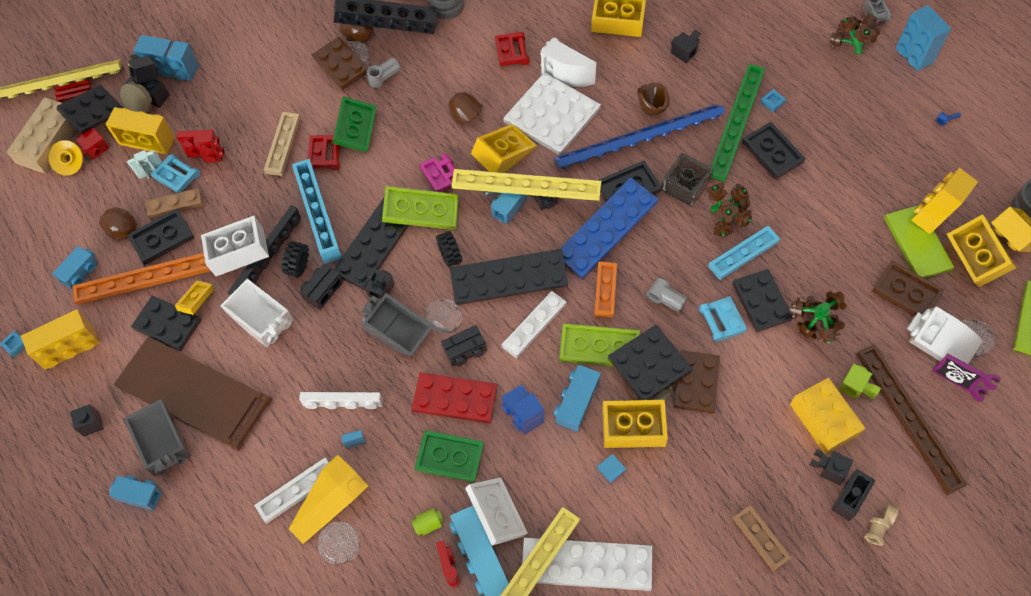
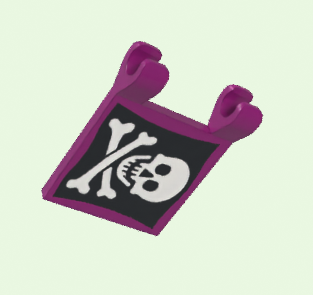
(965, 376)

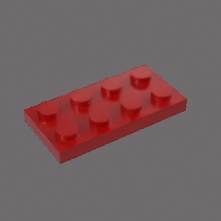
(454, 397)

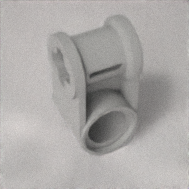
(877, 8)

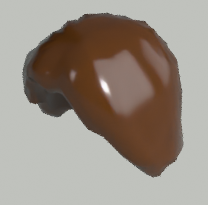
(356, 32)
(653, 98)
(464, 107)
(117, 223)

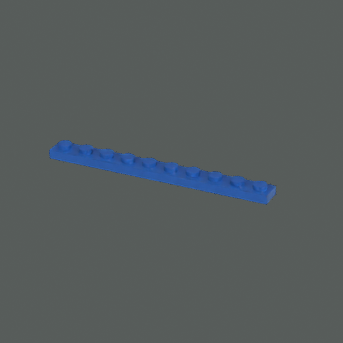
(632, 138)

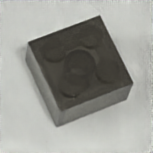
(686, 179)

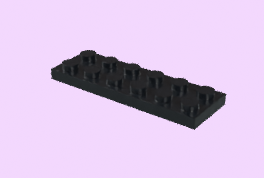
(369, 248)
(508, 276)

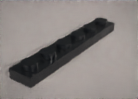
(274, 241)

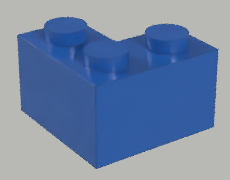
(523, 408)

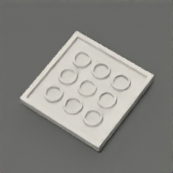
(552, 113)

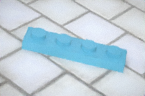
(743, 252)

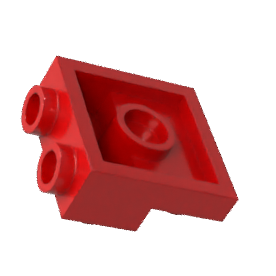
(201, 144)

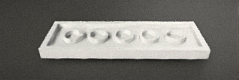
(598, 565)

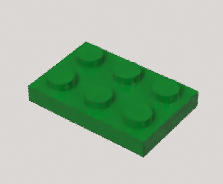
(354, 124)
(449, 456)

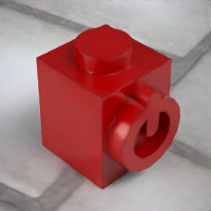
(92, 144)

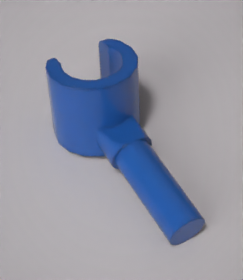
(943, 118)

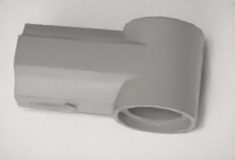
(377, 74)
(663, 293)

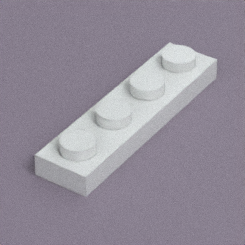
(534, 324)
(349, 400)
(290, 493)

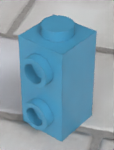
(507, 206)
(75, 267)
(135, 493)

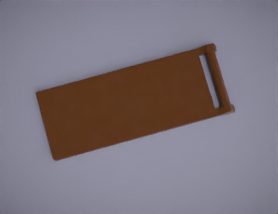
(192, 391)

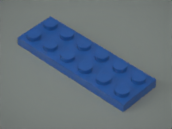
(607, 227)

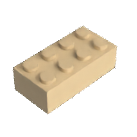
(39, 135)

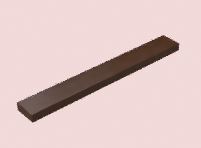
(912, 420)

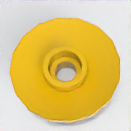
(58, 157)

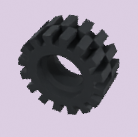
(449, 248)
(295, 259)

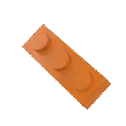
(605, 289)

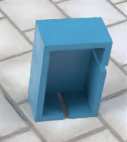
(923, 37)
(178, 63)

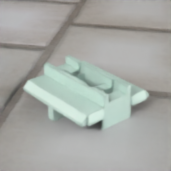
(144, 163)

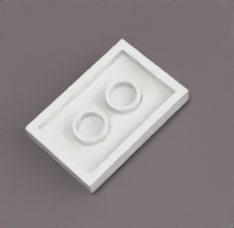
(496, 511)

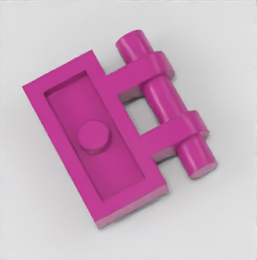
(436, 175)

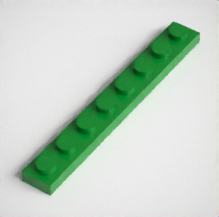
(736, 122)

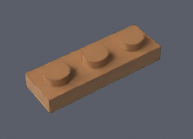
(182, 201)
(761, 538)

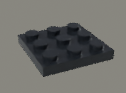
(650, 363)

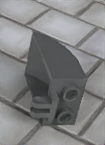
(394, 324)
(157, 438)

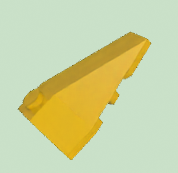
(330, 494)

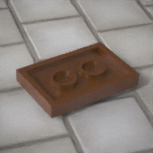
(340, 63)
(907, 289)
(699, 388)

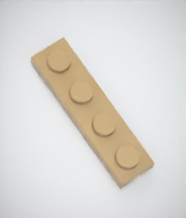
(282, 144)

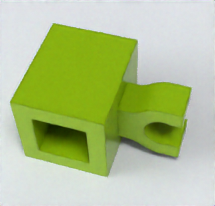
(857, 382)

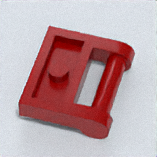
(506, 50)
(318, 152)
(447, 559)

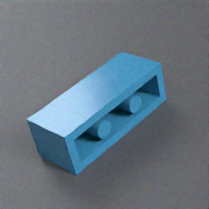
(577, 398)

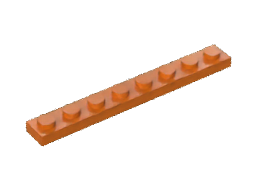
(139, 279)

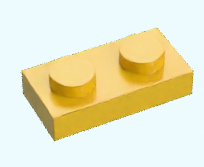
(194, 297)

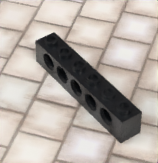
(386, 15)

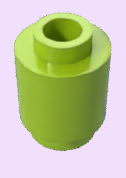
(427, 521)

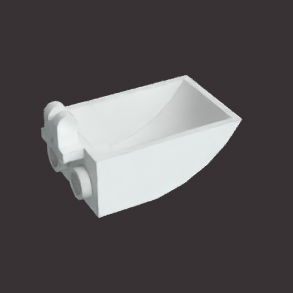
(567, 65)
(257, 313)
(941, 334)

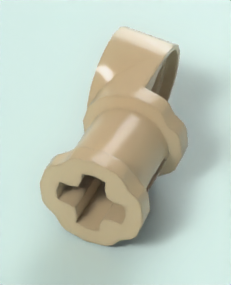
(880, 525)

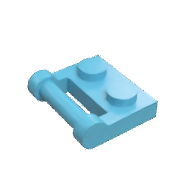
(172, 178)
(728, 317)

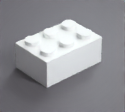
(234, 246)

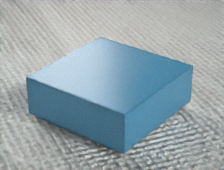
(773, 100)
(13, 344)
(353, 439)
(611, 468)

